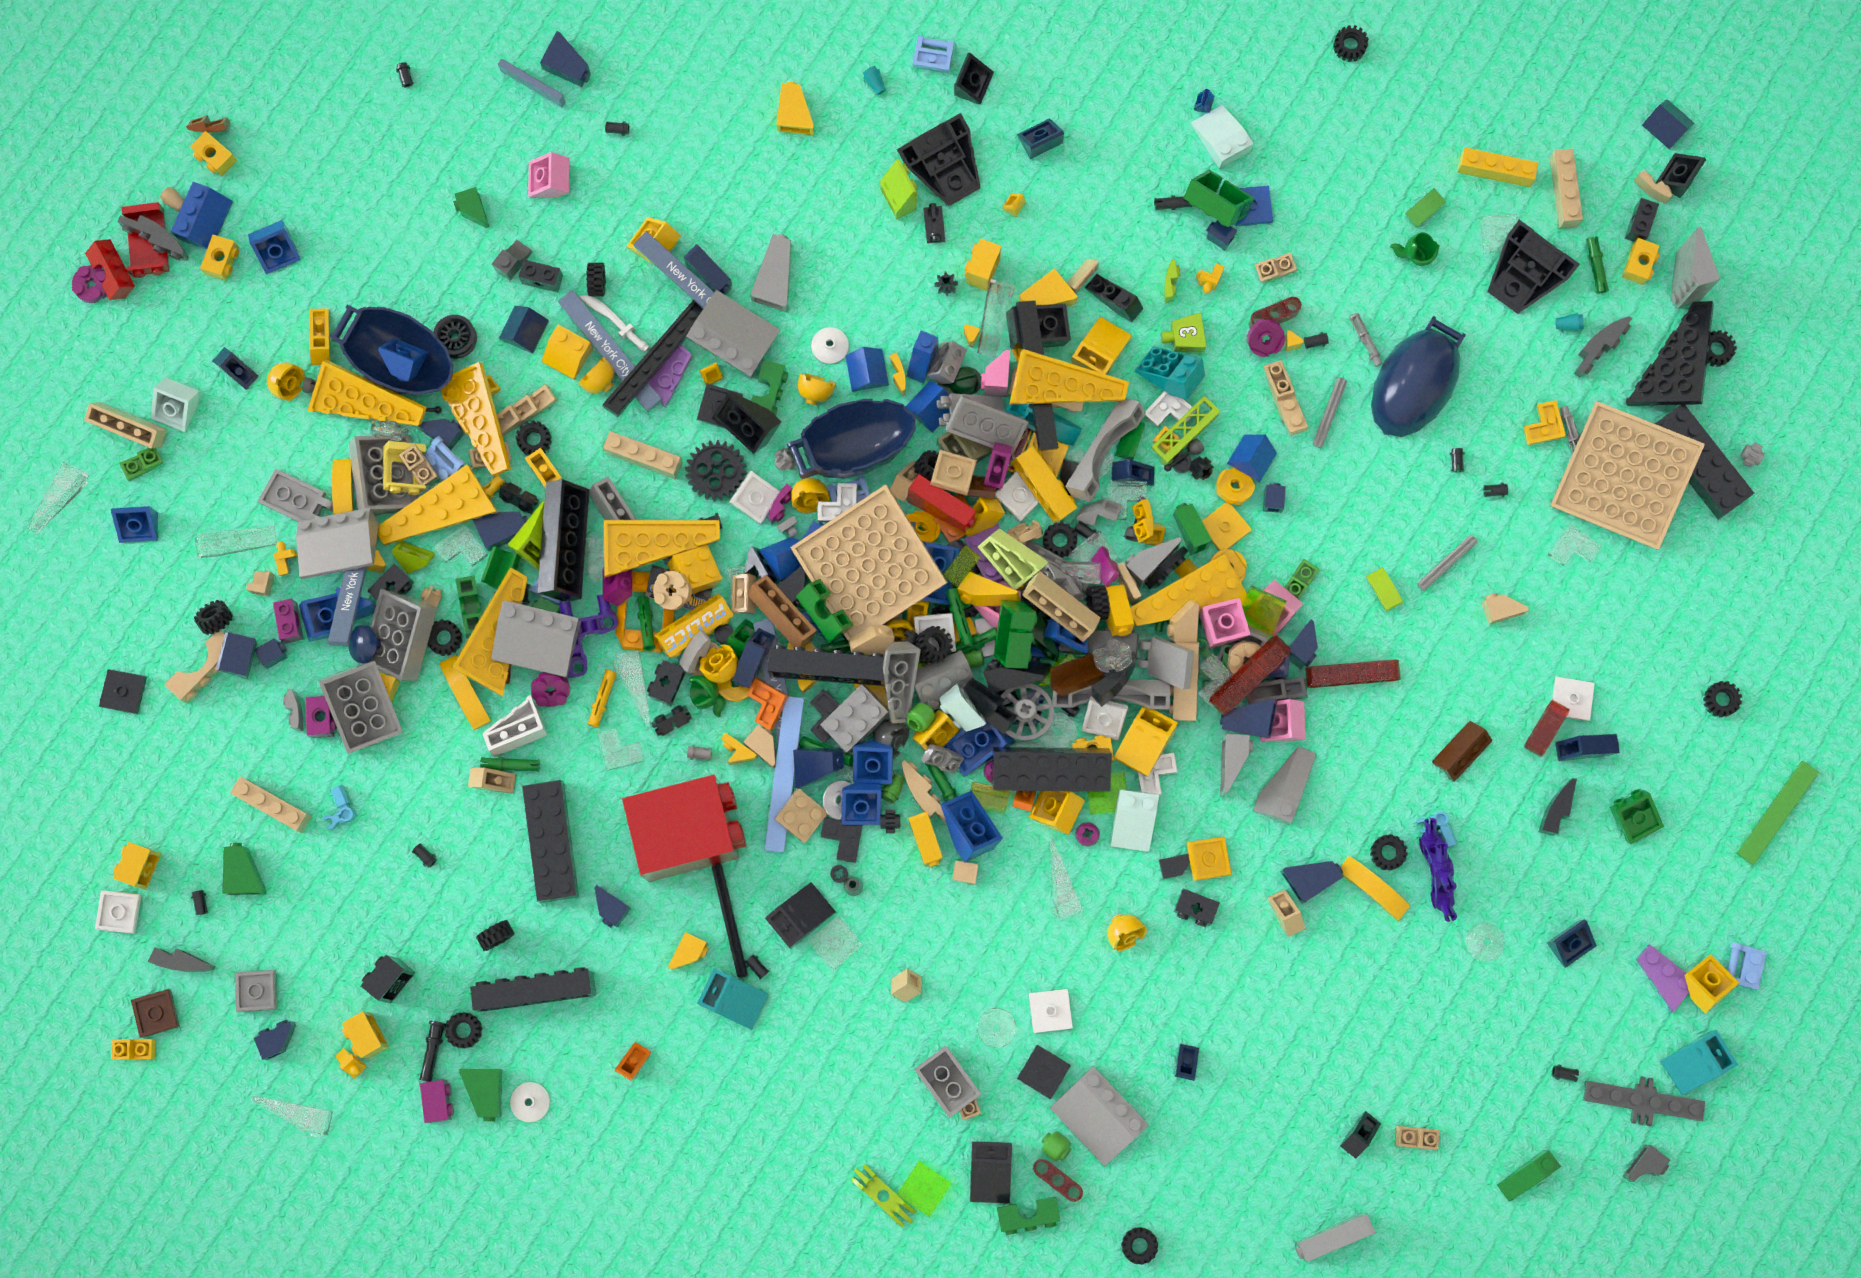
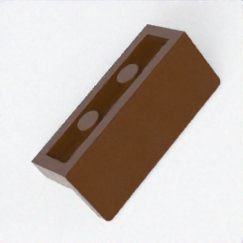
(1075, 675)
(1462, 750)

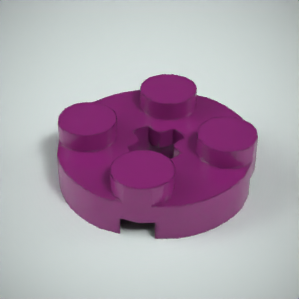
(81, 279)
(1260, 329)
(550, 698)

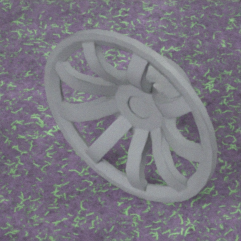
(1027, 711)

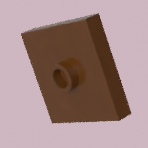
(978, 489)
(155, 1013)

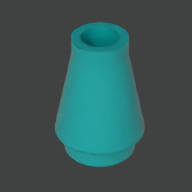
(874, 79)
(1570, 322)

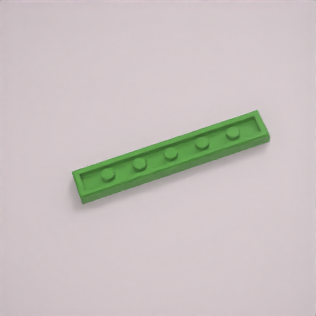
(1777, 812)

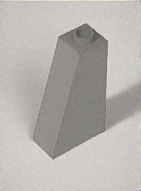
(774, 275)
(1335, 1237)

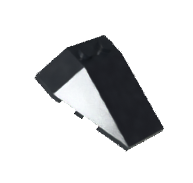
(944, 160)
(1528, 268)

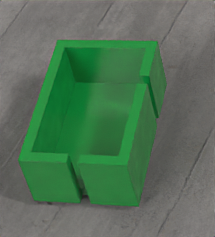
(1227, 206)
(1014, 634)

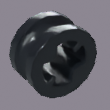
(841, 879)

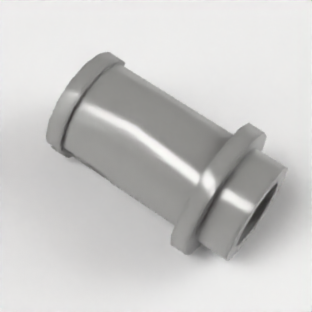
(699, 753)

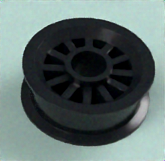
(460, 321)

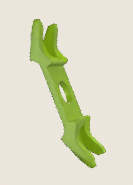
(892, 1204)

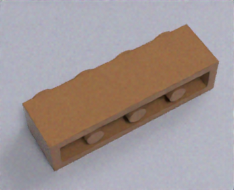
(781, 612)

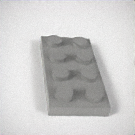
(986, 423)

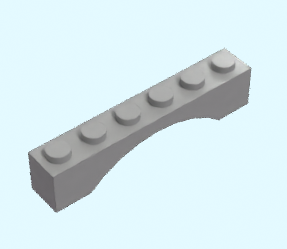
(1123, 419)
(1148, 693)

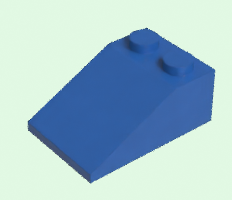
(977, 746)
(970, 826)

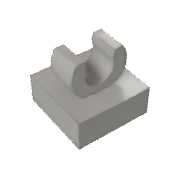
(788, 526)

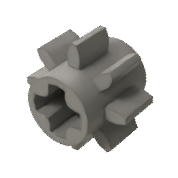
(1752, 454)
(784, 459)

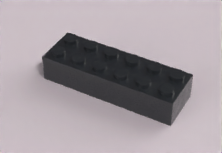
(1714, 475)
(563, 540)
(825, 666)
(1051, 769)
(550, 841)
(532, 991)

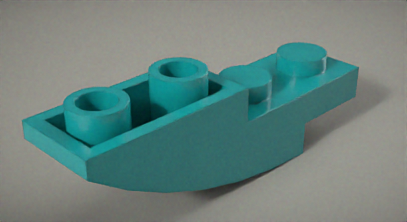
(1065, 430)

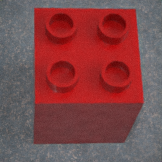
(683, 827)

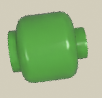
(920, 717)
(1056, 1146)

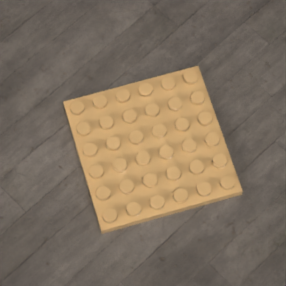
(1627, 475)
(870, 562)

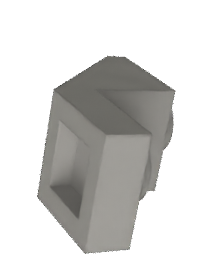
(1104, 507)
(1061, 579)

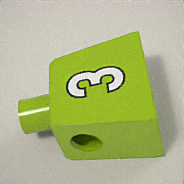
(1186, 334)

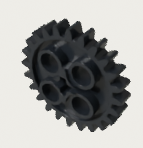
(727, 482)

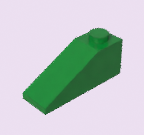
(1529, 1175)

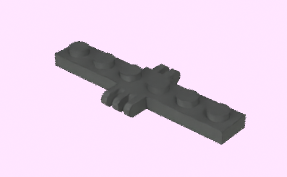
(1644, 1101)

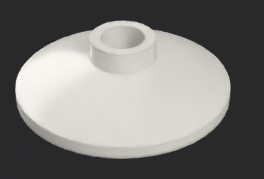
(830, 354)
(829, 799)
(540, 1102)

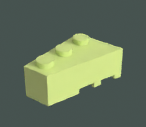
(1011, 558)

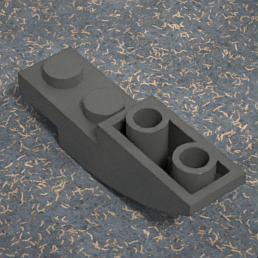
(155, 234)
(1601, 342)

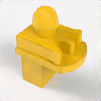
(1208, 280)
(281, 558)
(350, 1063)

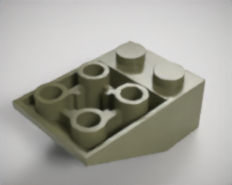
(964, 447)

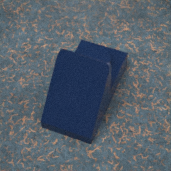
(1186, 1062)

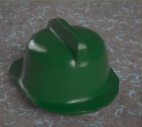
(966, 382)

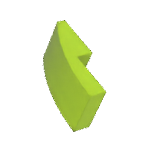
(1171, 277)
(1384, 589)

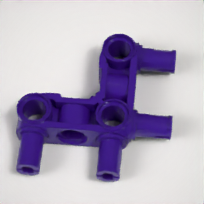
(588, 625)
(1441, 870)

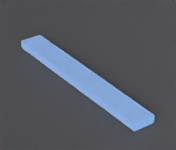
(784, 771)

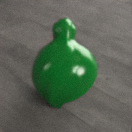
(1419, 249)
(705, 694)

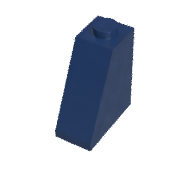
(565, 62)
(707, 270)
(499, 528)
(753, 657)
(1251, 719)
(1587, 747)
(815, 764)
(1311, 878)

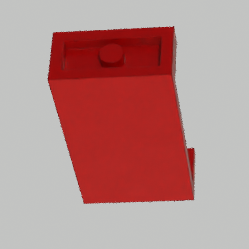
(142, 256)

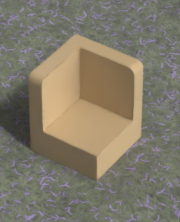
(261, 583)
(965, 872)
(906, 985)

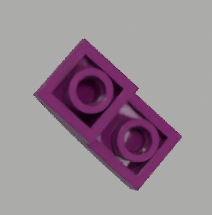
(777, 509)
(1108, 567)

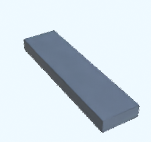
(531, 82)

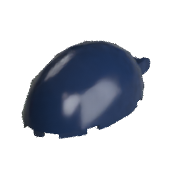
(376, 327)
(1416, 380)
(853, 438)

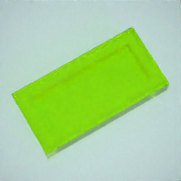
(961, 566)

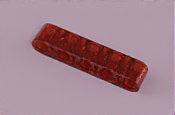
(1352, 673)
(1250, 675)

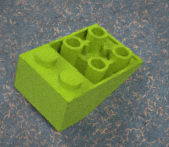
(899, 190)
(528, 539)

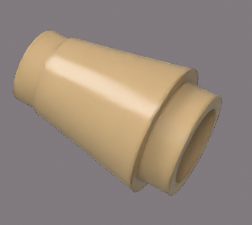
(172, 198)

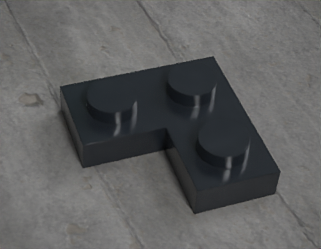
(1167, 567)
(825, 706)
(847, 835)

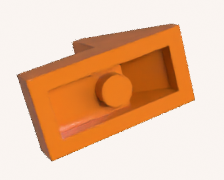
(1024, 800)
(633, 1061)

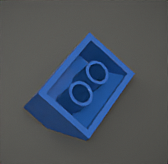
(201, 215)
(943, 557)

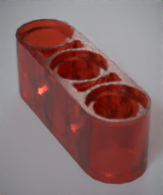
(1281, 308)
(1546, 728)
(1064, 1187)

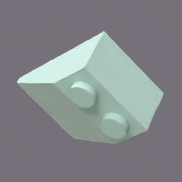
(1222, 136)
(1134, 819)

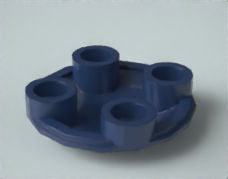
(363, 644)

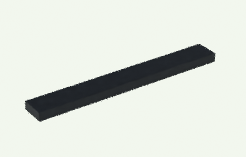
(1032, 342)
(652, 361)

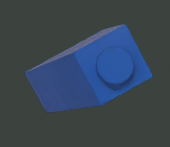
(922, 356)

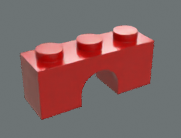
(117, 279)

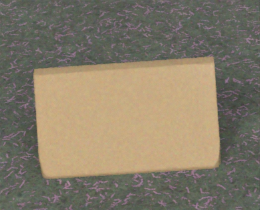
(1082, 274)
(740, 588)

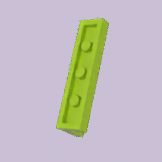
(1191, 435)

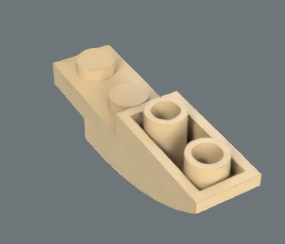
(1284, 398)
(919, 788)

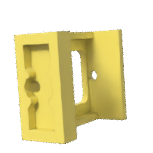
(391, 454)

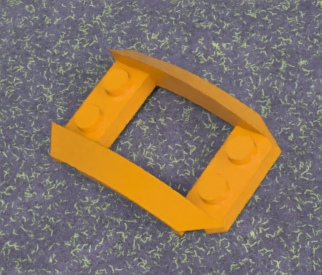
(632, 639)

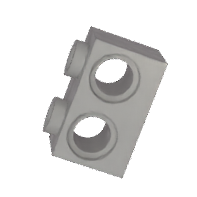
(947, 362)

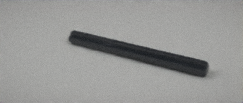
(729, 920)

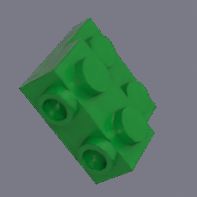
(1636, 815)

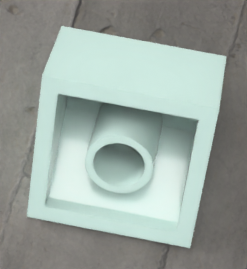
(174, 404)
(961, 709)

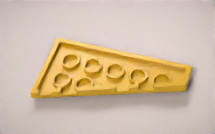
(1050, 380)
(355, 396)
(475, 412)
(445, 505)
(641, 542)
(1206, 585)
(477, 652)

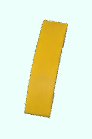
(342, 486)
(465, 694)
(1374, 887)

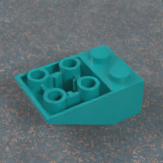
(1172, 371)
(732, 998)
(1699, 1062)

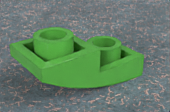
(1425, 207)
(142, 463)
(1301, 578)

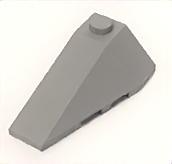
(900, 675)
(1284, 790)

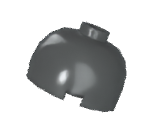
(892, 734)

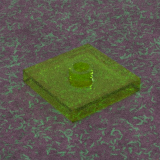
(1262, 609)
(1105, 802)
(924, 1188)

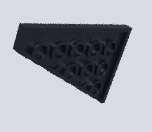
(1681, 366)

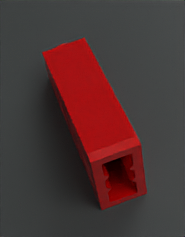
(940, 504)

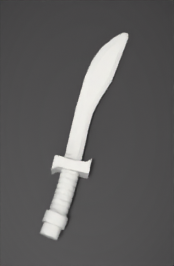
(626, 331)

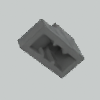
(511, 260)
(1647, 1161)

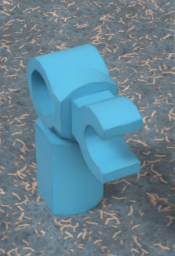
(346, 813)
(1445, 831)

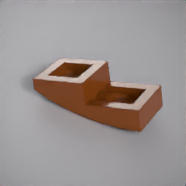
(203, 124)

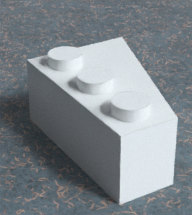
(515, 729)

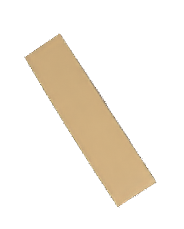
(525, 409)

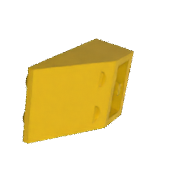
(1101, 347)
(1146, 740)

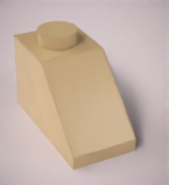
(903, 481)
(1502, 608)
(1184, 623)
(872, 640)
(762, 744)
(491, 780)
(1286, 913)

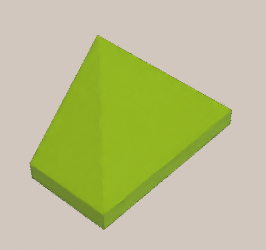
(411, 557)

